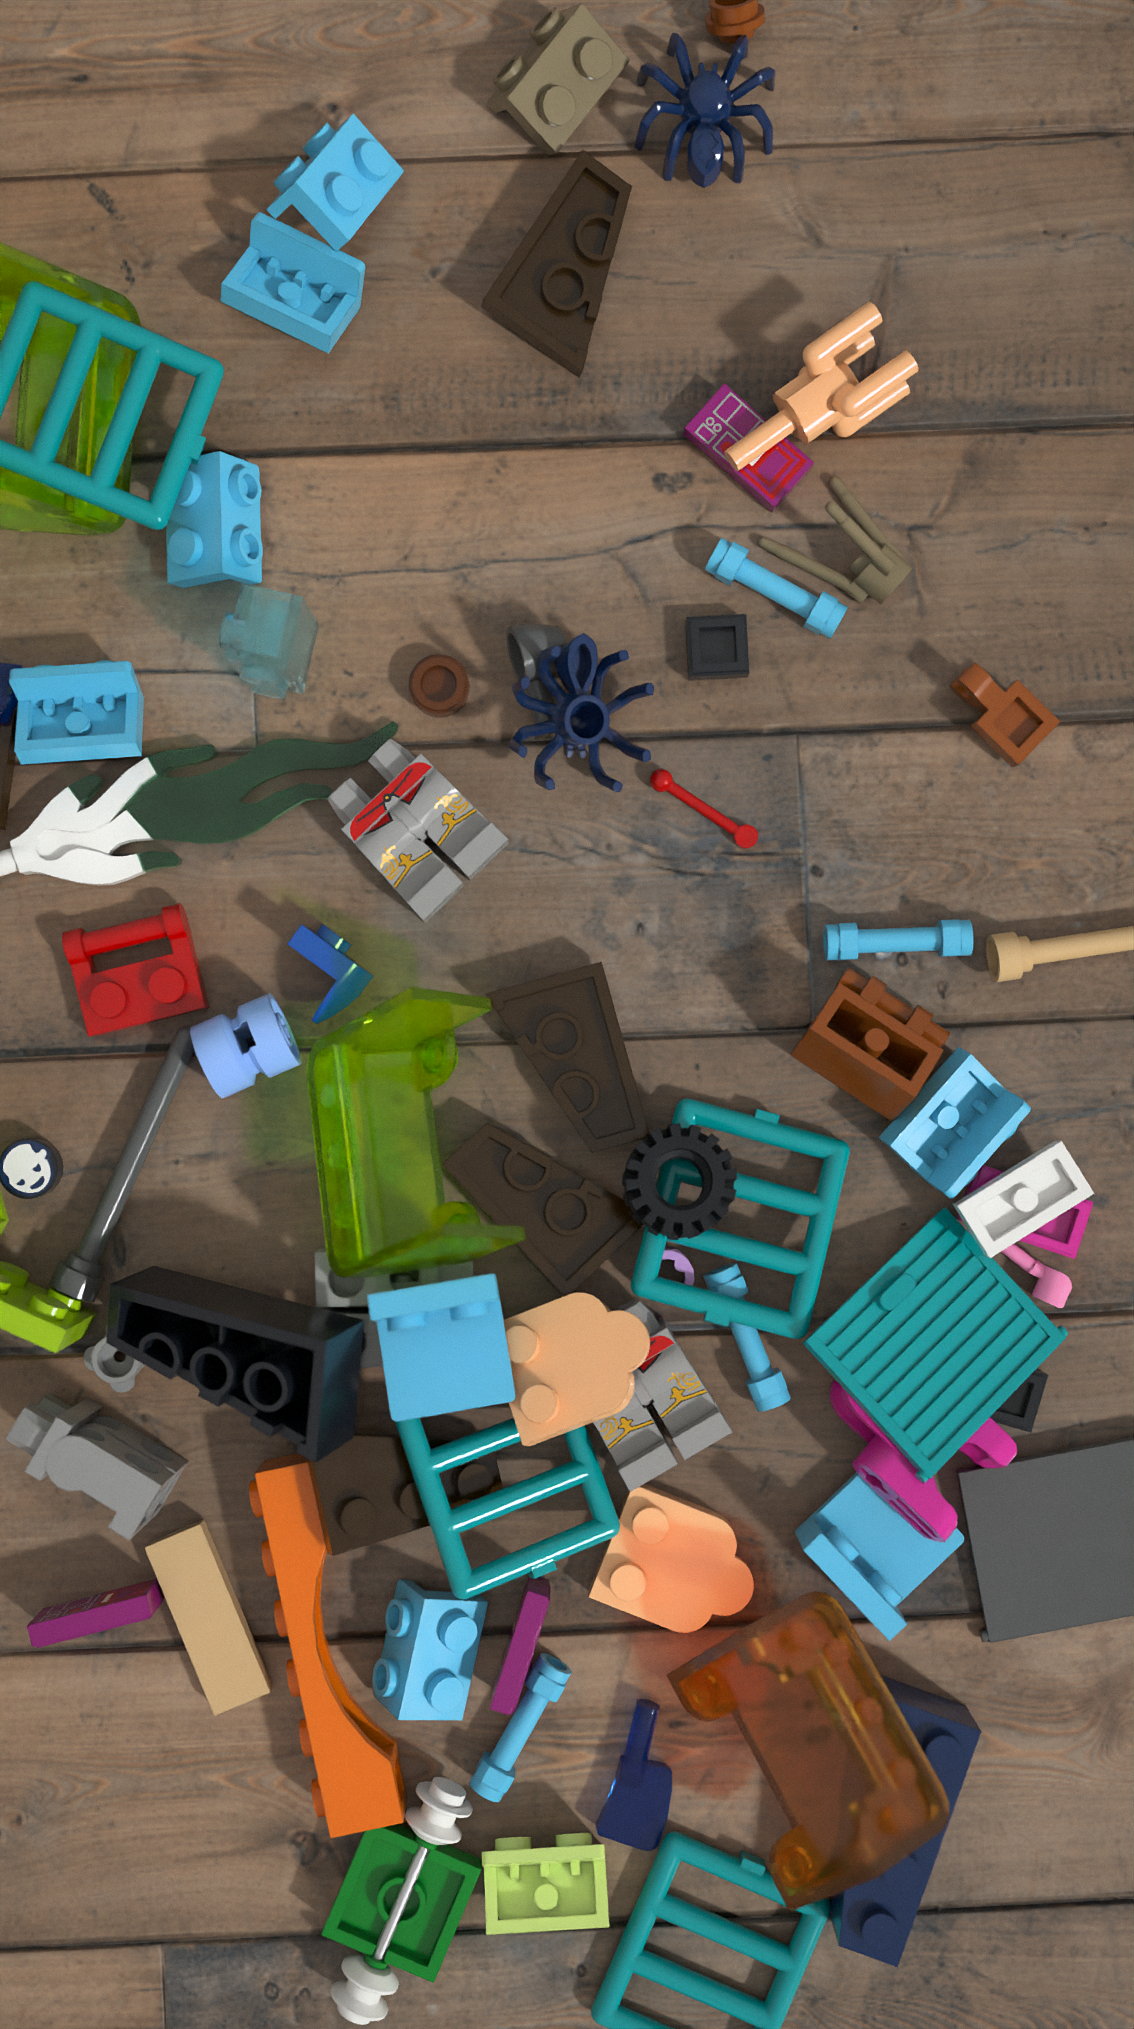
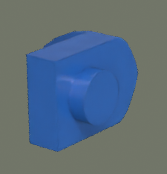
(328, 952)

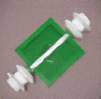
(402, 1900)

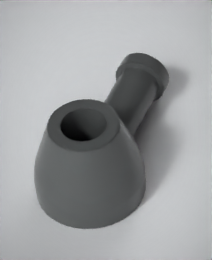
(524, 649)

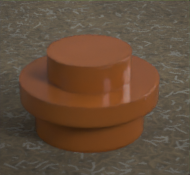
(734, 19)

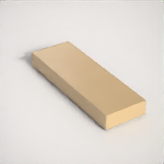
(209, 1617)

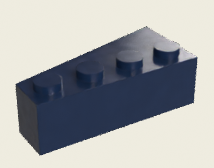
(881, 1912)

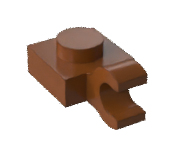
(1010, 719)

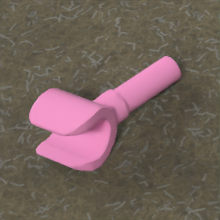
(1051, 1284)

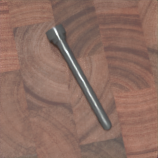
(81, 1272)

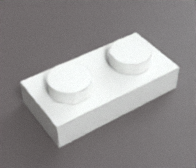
(1023, 1198)

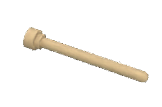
(1012, 955)

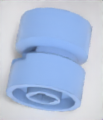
(225, 1053)

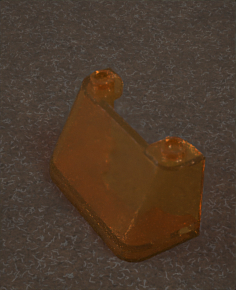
(825, 1744)

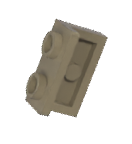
(558, 76)

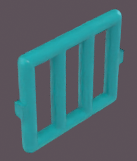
(151, 351)
(805, 1265)
(448, 1523)
(654, 1902)

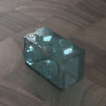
(270, 640)

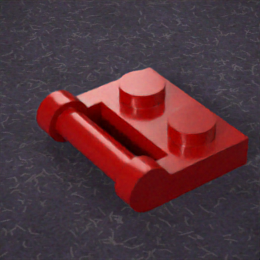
(139, 990)

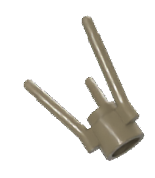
(877, 567)

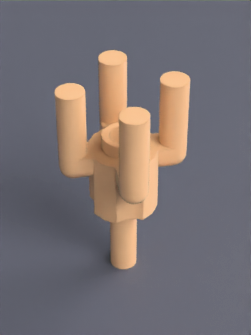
(828, 390)

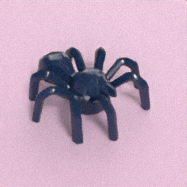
(705, 112)
(577, 717)

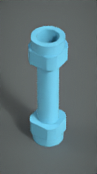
(730, 563)
(948, 938)
(765, 1383)
(496, 1769)

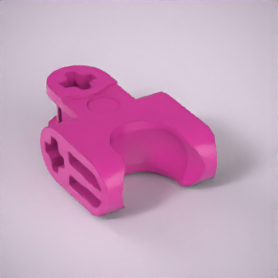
(894, 1476)

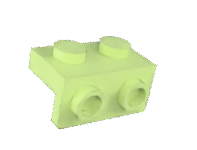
(545, 1886)

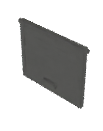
(1052, 1538)

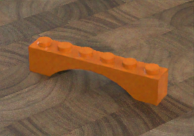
(354, 1758)

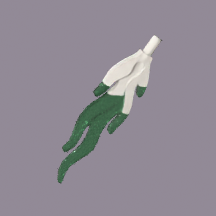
(150, 806)

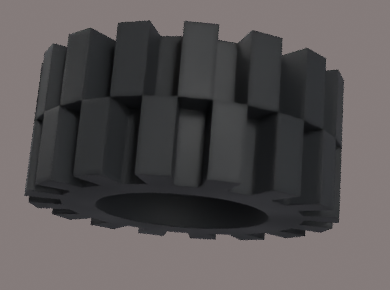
(695, 1148)

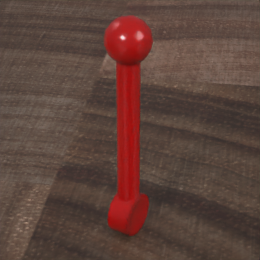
(743, 836)

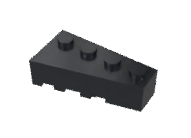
(254, 1351)

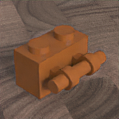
(872, 1044)

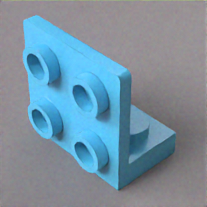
(443, 1347)
(871, 1552)

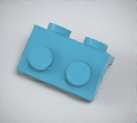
(339, 181)
(295, 283)
(216, 524)
(77, 712)
(955, 1124)
(428, 1653)

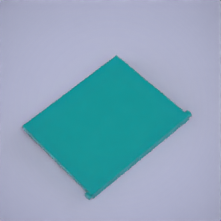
(934, 1342)

